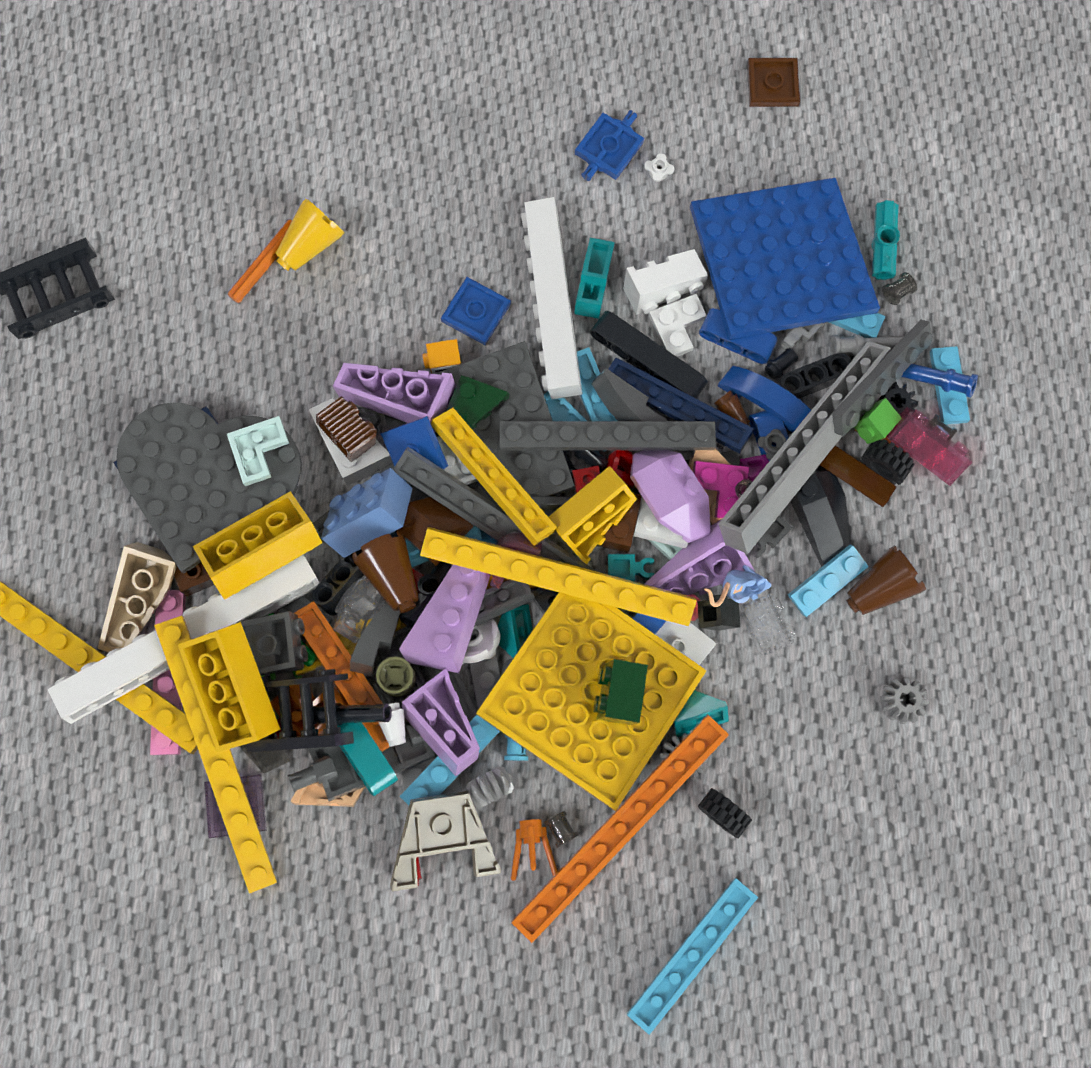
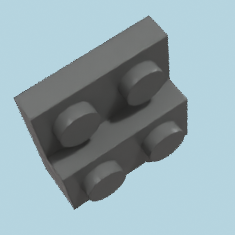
(276, 643)

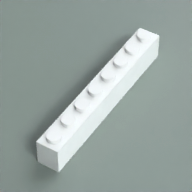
(553, 299)

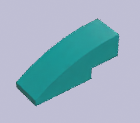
(594, 278)

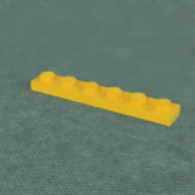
(493, 476)

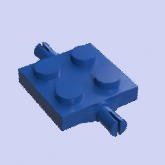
(609, 145)

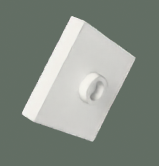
(687, 640)

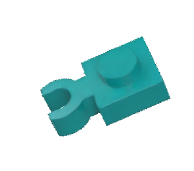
(625, 566)

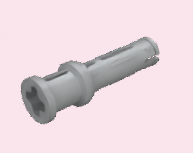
(854, 344)

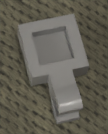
(804, 333)

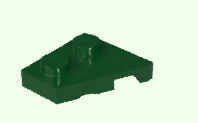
(475, 400)

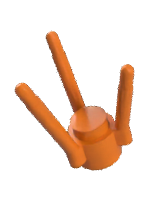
(531, 832)

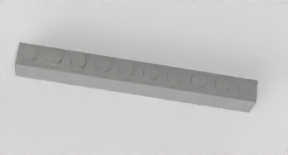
(795, 459)

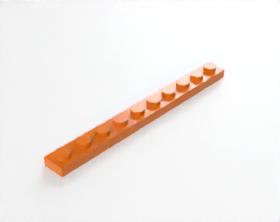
(619, 828)

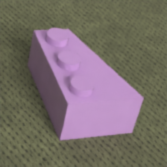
(441, 722)

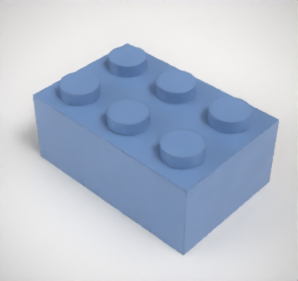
(367, 512)

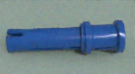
(946, 379)

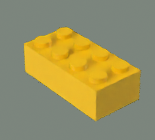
(257, 545)
(229, 687)

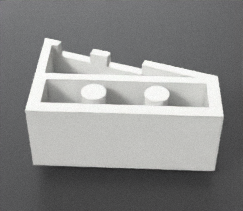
(373, 459)

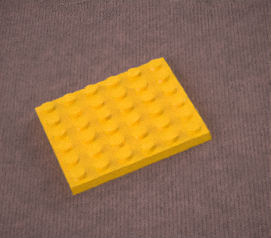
(552, 687)

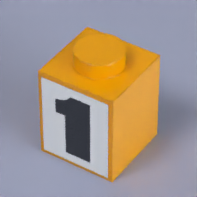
(441, 356)

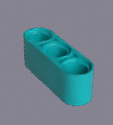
(368, 759)

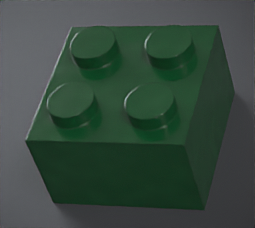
(621, 692)

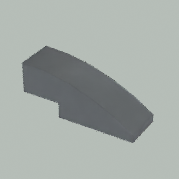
(623, 399)
(375, 637)

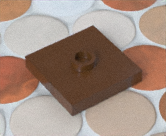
(773, 82)

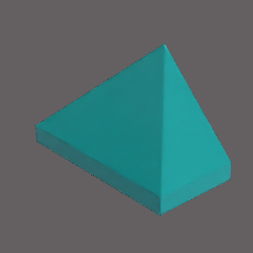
(514, 629)
(696, 709)

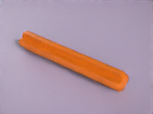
(258, 267)

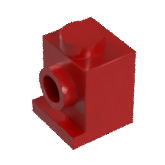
(623, 461)

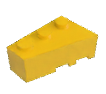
(592, 512)

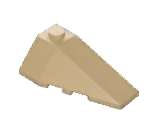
(139, 588)

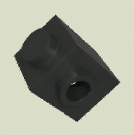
(721, 617)

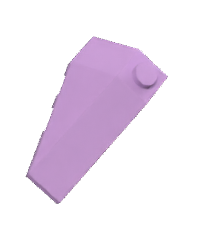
(700, 565)

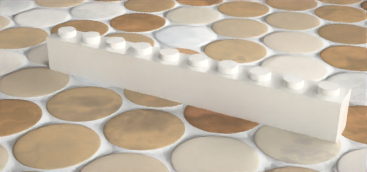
(144, 658)

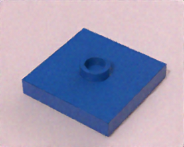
(476, 311)
(419, 437)

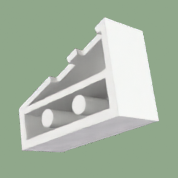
(664, 281)

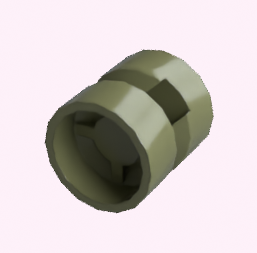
(396, 677)

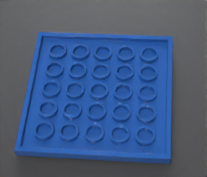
(783, 258)

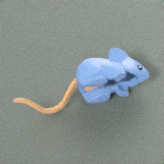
(740, 586)

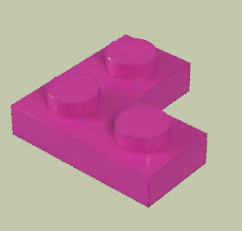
(722, 479)

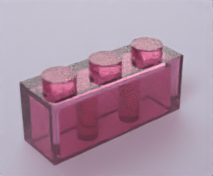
(930, 446)

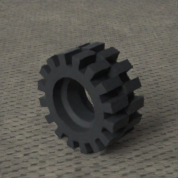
(888, 461)
(725, 813)

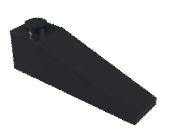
(823, 515)

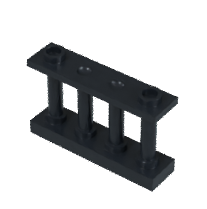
(55, 264)
(309, 735)

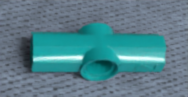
(885, 227)

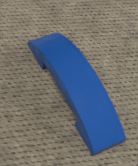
(766, 395)

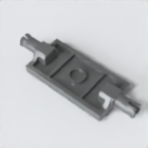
(340, 778)

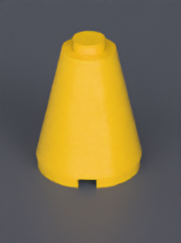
(306, 236)

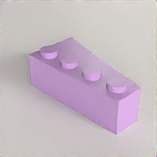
(395, 391)
(447, 621)

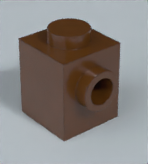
(193, 580)

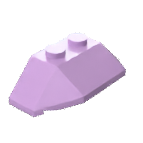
(672, 492)

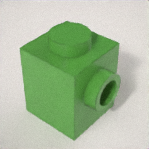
(878, 421)

